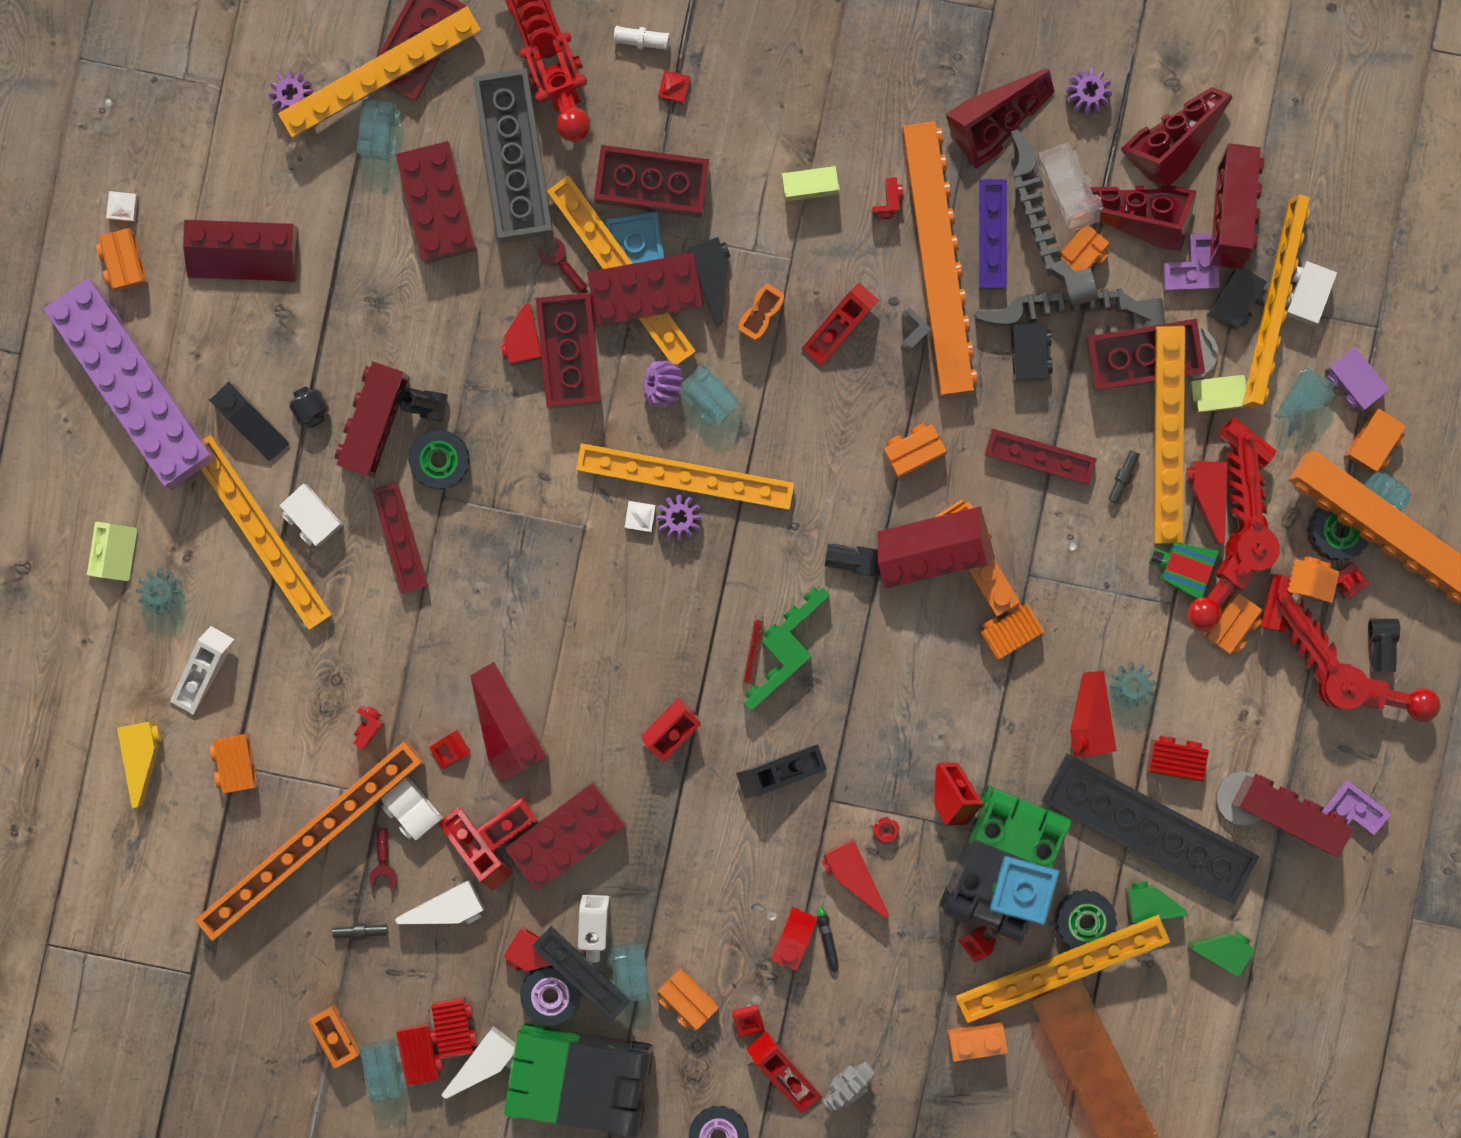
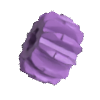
(1079, 85)
(284, 88)
(662, 383)
(681, 526)

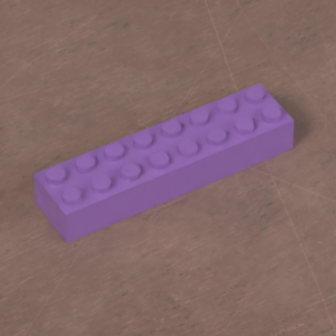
(129, 384)

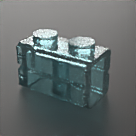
(377, 130)
(709, 395)
(629, 970)
(382, 1070)

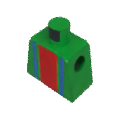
(1185, 567)

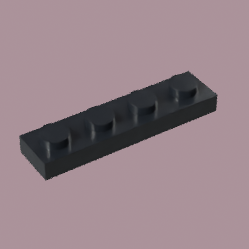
(581, 973)

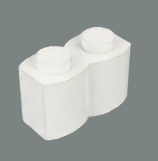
(411, 809)

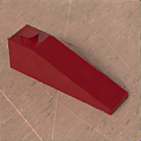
(987, 120)
(1149, 214)
(506, 731)

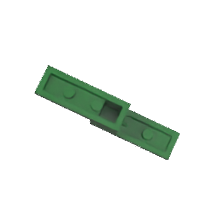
(785, 647)

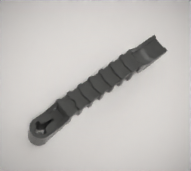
(1079, 283)
(1143, 312)

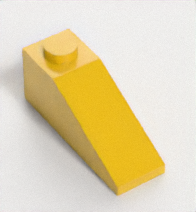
(139, 753)

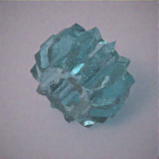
(1389, 489)
(159, 580)
(1137, 676)

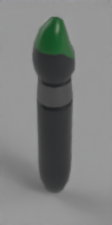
(828, 941)

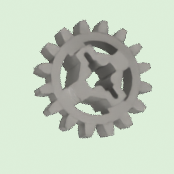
(848, 1086)

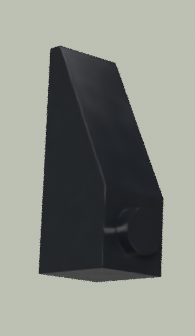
(712, 271)
(249, 420)
(781, 771)

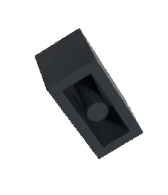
(1237, 298)
(1030, 352)

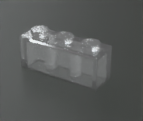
(1070, 186)

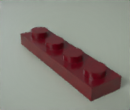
(1040, 456)
(400, 537)

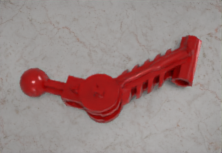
(558, 81)
(1253, 544)
(1337, 683)

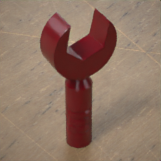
(565, 267)
(382, 857)

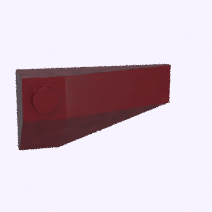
(1171, 145)

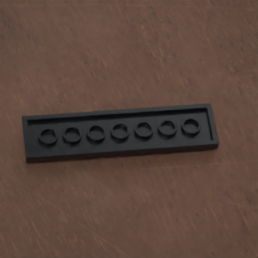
(1150, 828)

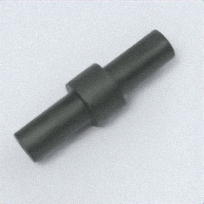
(1124, 477)
(360, 931)

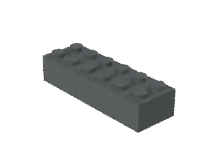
(513, 155)

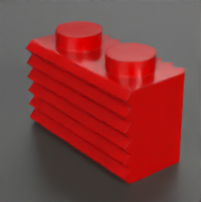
(671, 729)
(1177, 760)
(507, 824)
(453, 1027)
(419, 1054)

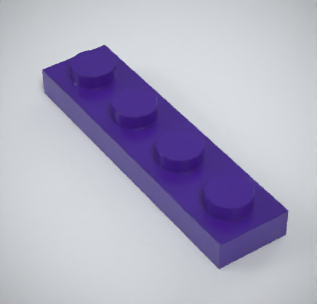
(992, 233)

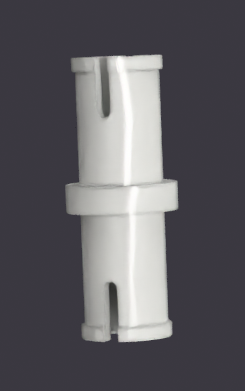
(641, 38)

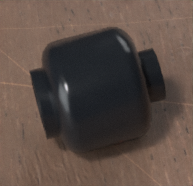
(309, 407)

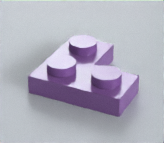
(1193, 274)
(1356, 805)

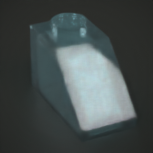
(1307, 394)

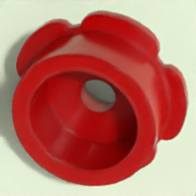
(878, 830)

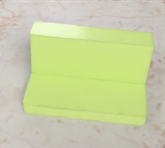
(810, 183)
(1218, 393)
(112, 551)

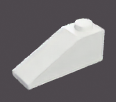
(201, 669)
(450, 907)
(487, 1060)

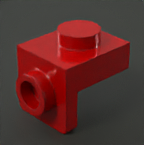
(894, 194)

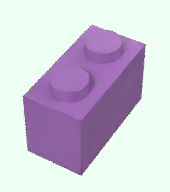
(1356, 380)

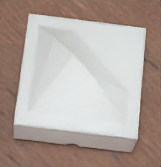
(122, 206)
(640, 516)

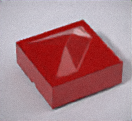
(674, 87)
(748, 1020)

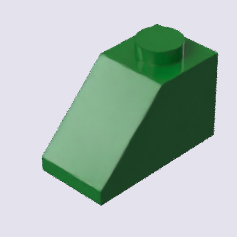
(1148, 901)
(1225, 950)

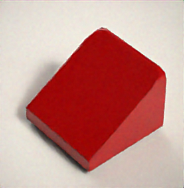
(450, 749)

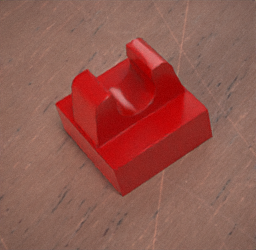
(1350, 581)
(977, 945)

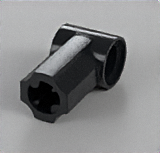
(426, 403)
(858, 560)
(1383, 636)

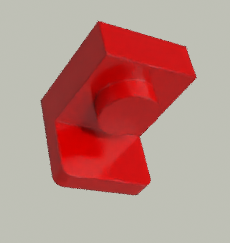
(367, 731)

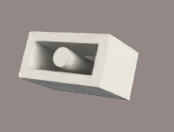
(1309, 292)
(310, 516)

